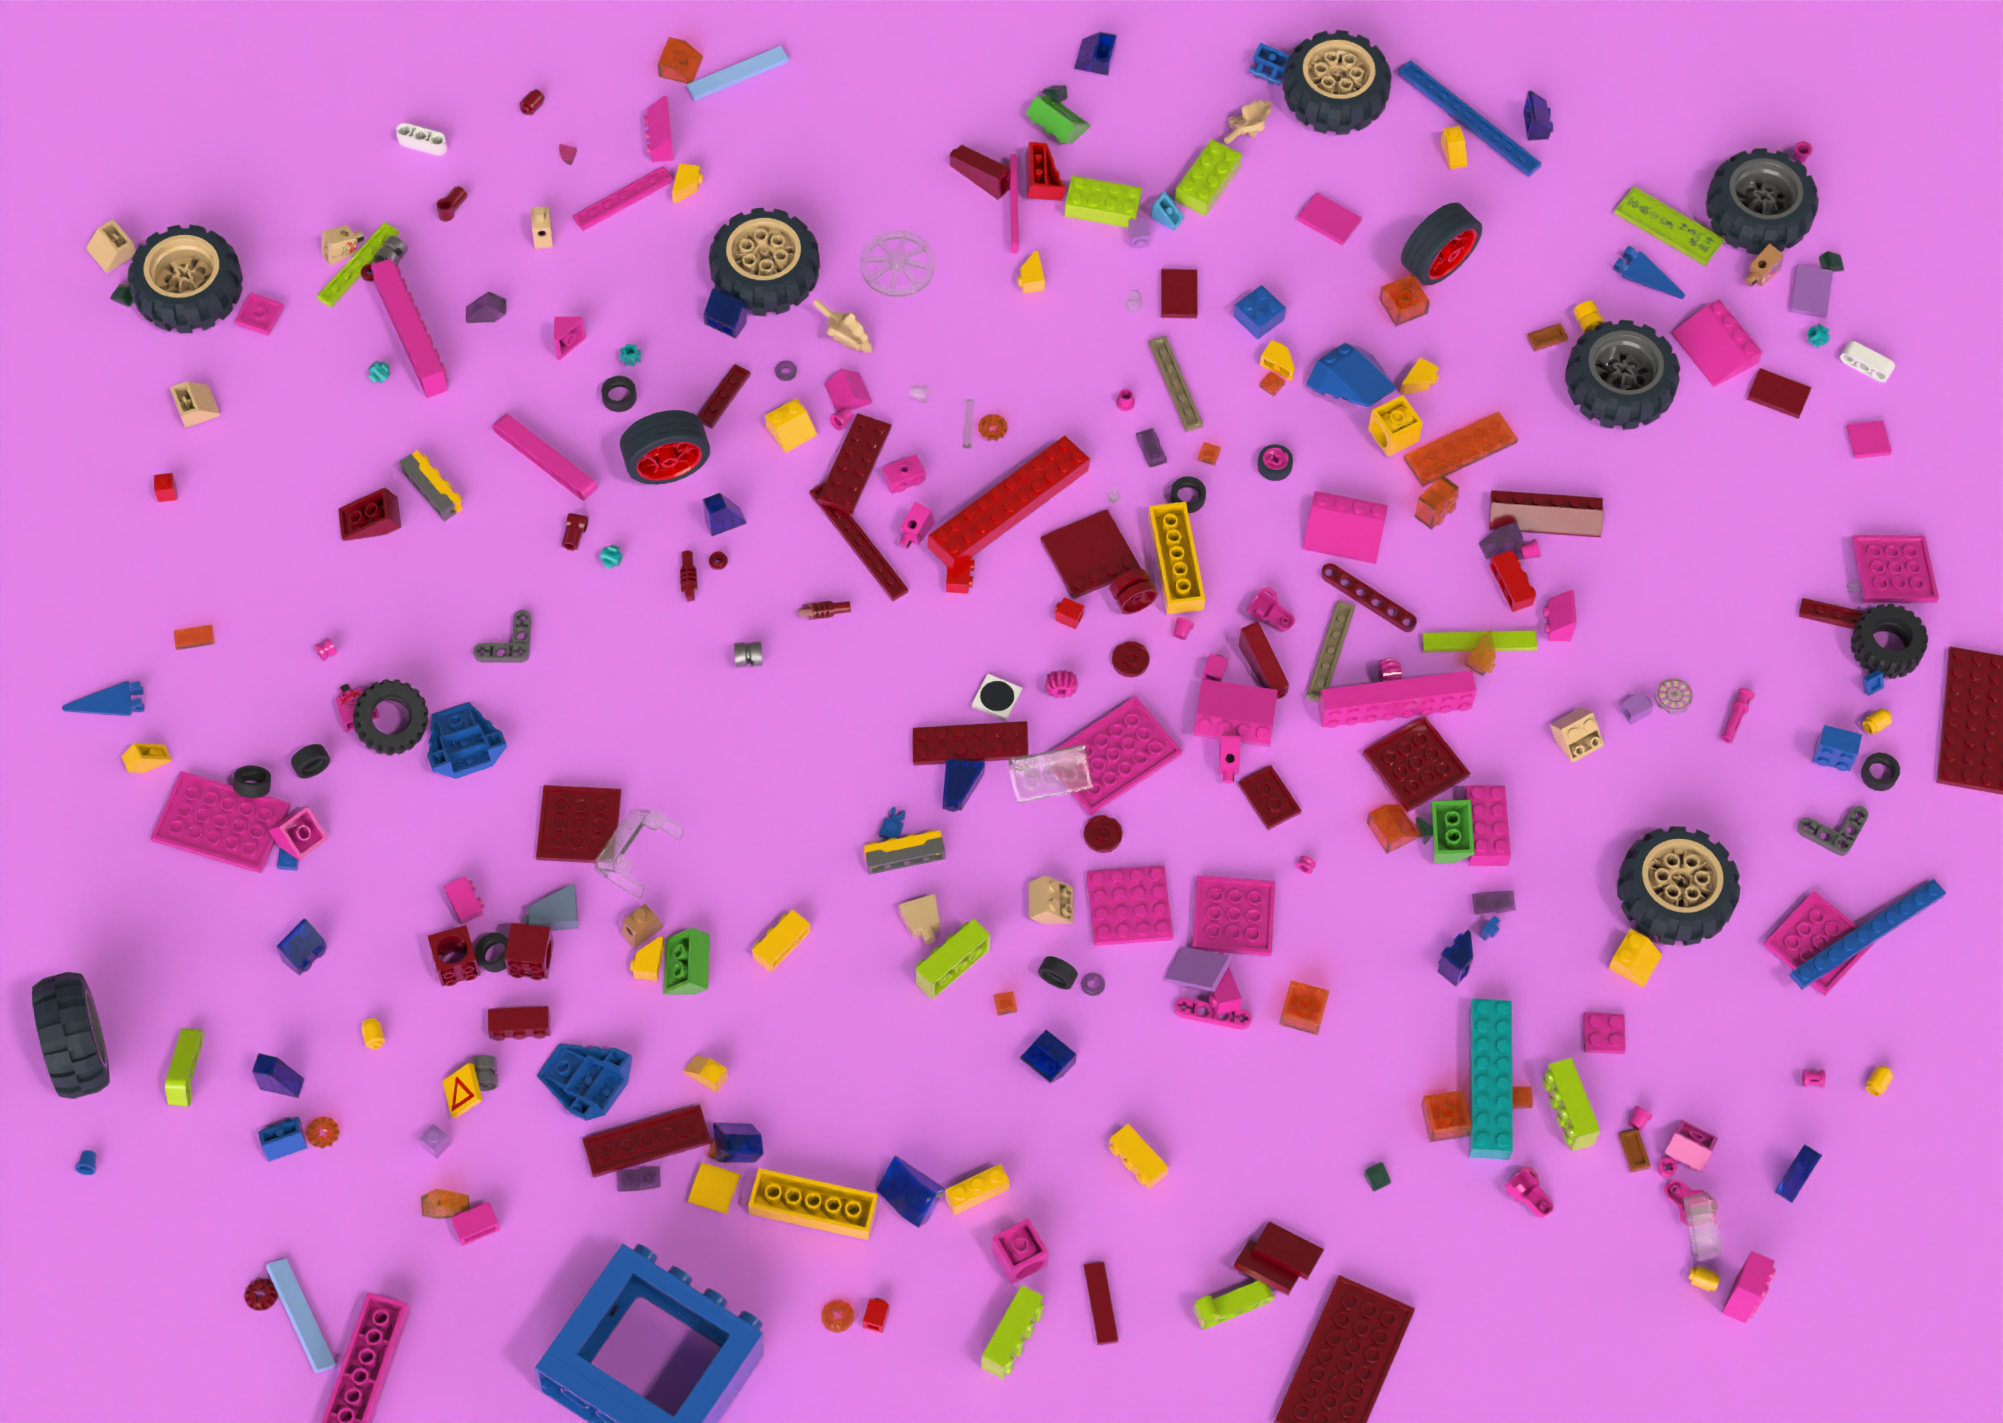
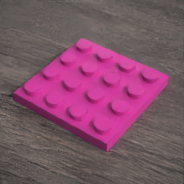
(1894, 568)
(1129, 905)
(1234, 915)
(1810, 931)

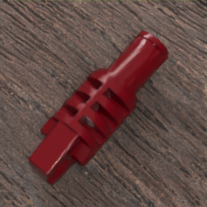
(688, 576)
(824, 609)

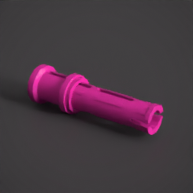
(1739, 708)

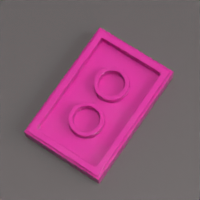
(1329, 218)

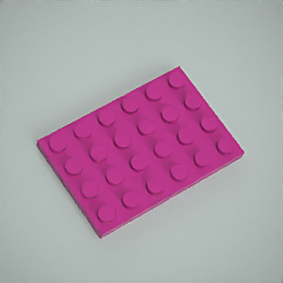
(1122, 753)
(219, 823)

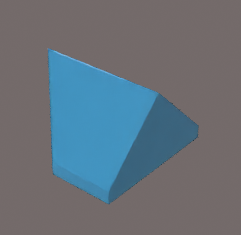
(1166, 211)

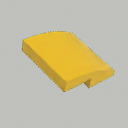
(714, 1188)

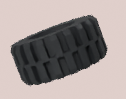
(1898, 622)
(397, 692)

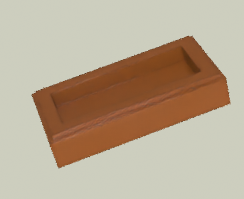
(1547, 337)
(1634, 1150)

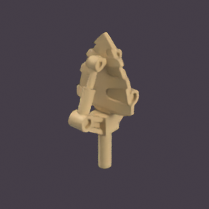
(1250, 121)
(845, 328)

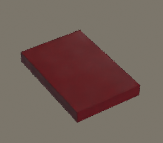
(1178, 293)
(1779, 393)
(1269, 797)
(1288, 1250)
(1265, 1270)

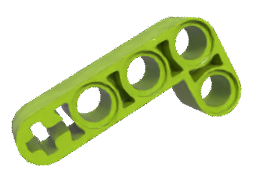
(182, 1067)
(1233, 1304)

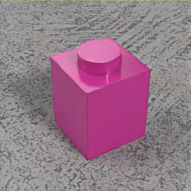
(1215, 668)

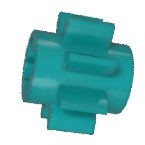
(1818, 335)
(630, 355)
(379, 371)
(611, 556)

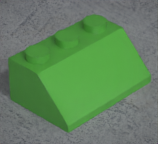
(1057, 119)
(1452, 831)
(686, 963)

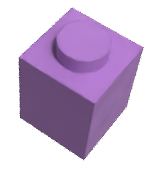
(1138, 232)
(1636, 708)
(434, 1141)

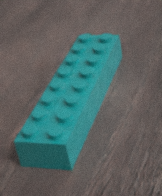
(1490, 1079)

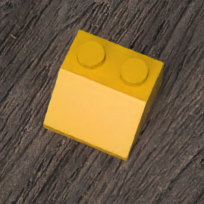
(790, 425)
(1635, 958)

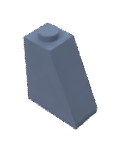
(555, 911)

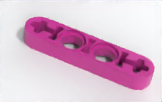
(1211, 1017)

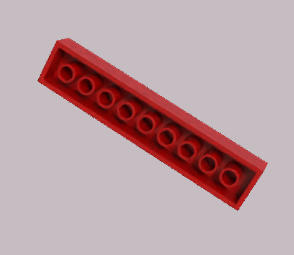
(1008, 503)

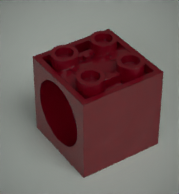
(453, 941)
(529, 951)

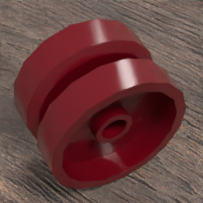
(1133, 591)

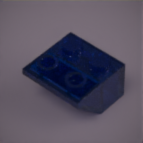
(1096, 53)
(725, 313)
(1457, 959)
(1049, 1057)

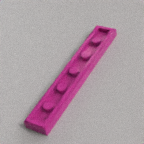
(622, 198)
(1014, 203)

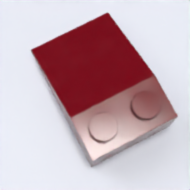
(370, 516)

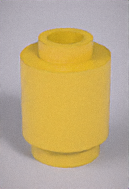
(1877, 721)
(372, 1033)
(1879, 1080)
(1704, 1278)

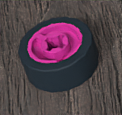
(1269, 468)

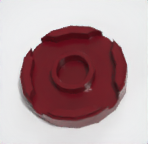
(1130, 659)
(1103, 834)

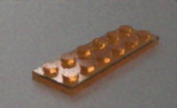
(1460, 449)

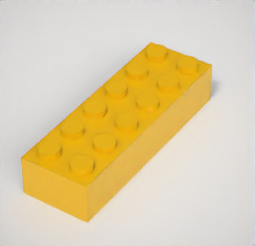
(1176, 558)
(813, 1204)

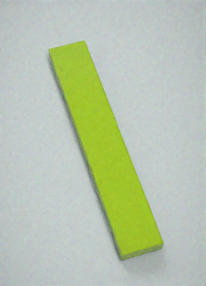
(352, 270)
(1468, 640)

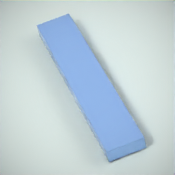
(737, 73)
(300, 1315)

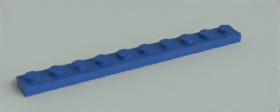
(1469, 118)
(1867, 934)

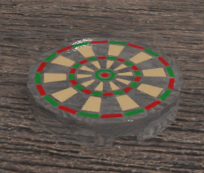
(1674, 695)

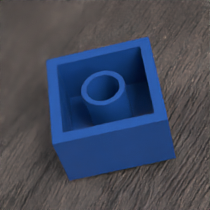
(1259, 312)
(1837, 748)

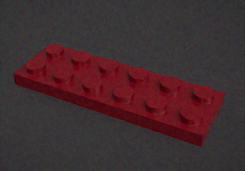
(854, 463)
(970, 742)
(646, 1141)

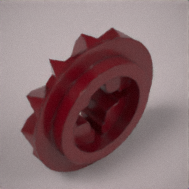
(261, 1303)

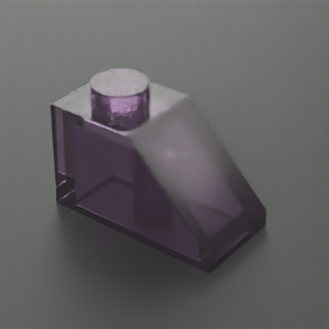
(486, 309)
(1502, 540)

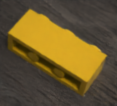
(781, 940)
(1138, 1156)
(977, 1189)

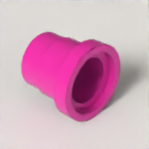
(1802, 151)
(1125, 404)
(841, 418)
(1530, 550)
(1182, 628)
(1639, 1118)

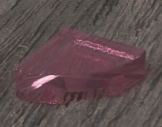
(567, 153)

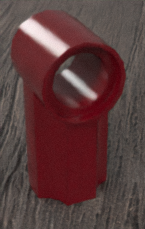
(449, 204)
(575, 526)

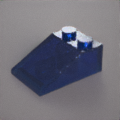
(910, 1191)

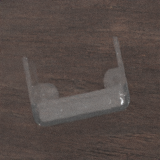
(614, 864)

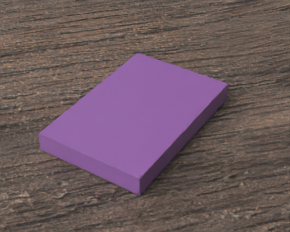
(1811, 291)
(1198, 968)

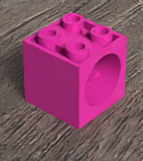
(1020, 1251)

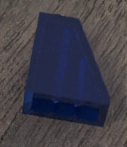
(721, 514)
(960, 782)
(276, 1076)
(1798, 1173)

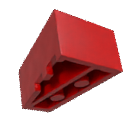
(1041, 174)

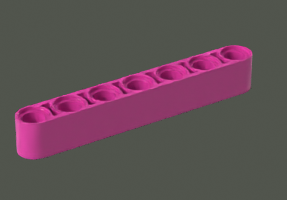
(544, 457)

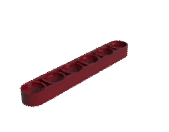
(1371, 594)

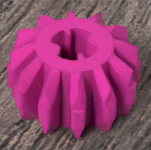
(1389, 670)
(1061, 683)

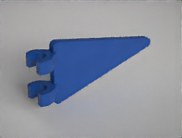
(1645, 272)
(110, 701)

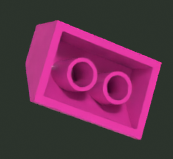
(659, 131)

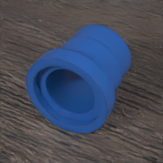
(86, 1163)

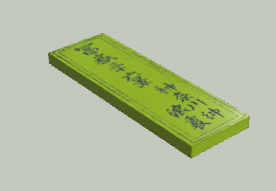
(1669, 226)

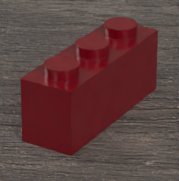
(519, 1023)

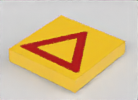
(462, 1090)

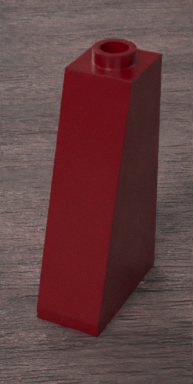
(981, 170)
(1262, 659)

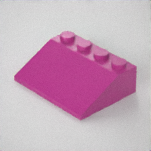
(1717, 343)
(1345, 527)
(1235, 711)

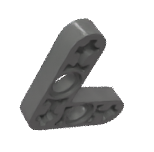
(515, 646)
(1835, 837)

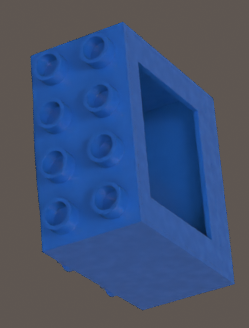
(595, 1396)

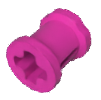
(1813, 1078)

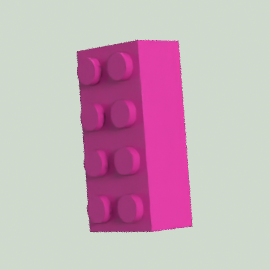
(1489, 825)
(1749, 1287)

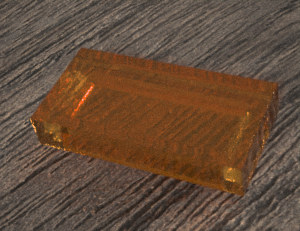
(194, 637)

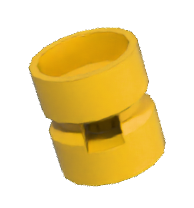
(1588, 315)

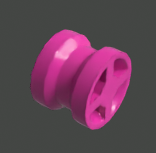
(325, 649)

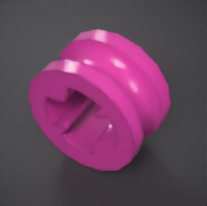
(1306, 864)
(1665, 1161)

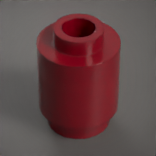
(532, 102)

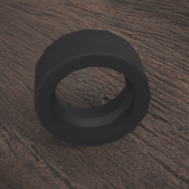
(618, 381)
(1190, 482)
(310, 761)
(252, 773)
(1874, 783)
(482, 948)
(1057, 972)

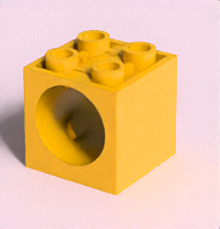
(1395, 425)

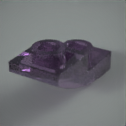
(1151, 447)
(1493, 902)
(637, 1180)

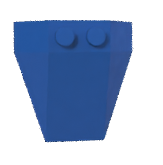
(1351, 375)
(463, 742)
(586, 1078)

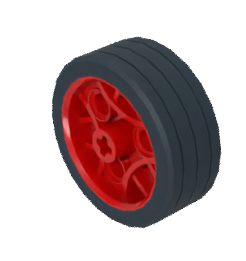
(1441, 243)
(664, 447)

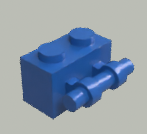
(1270, 59)
(283, 1139)

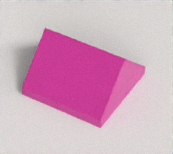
(568, 334)
(847, 390)

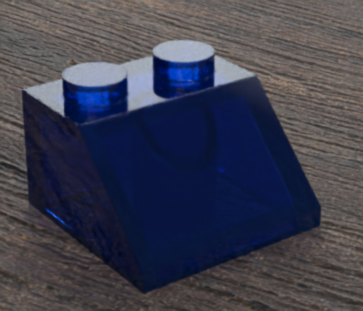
(1537, 117)
(301, 947)
(737, 1143)

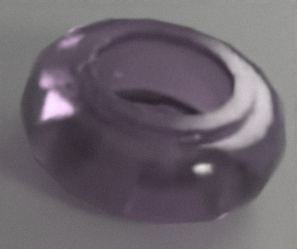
(785, 376)
(1093, 991)

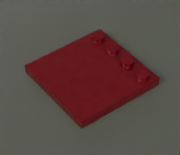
(1089, 553)
(1416, 763)
(576, 822)

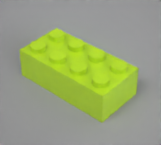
(1208, 177)
(1102, 201)
(952, 958)
(1570, 1104)
(1012, 1332)

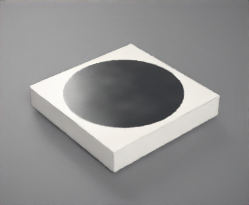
(997, 697)

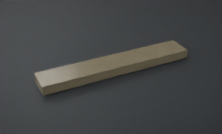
(1175, 384)
(1331, 650)

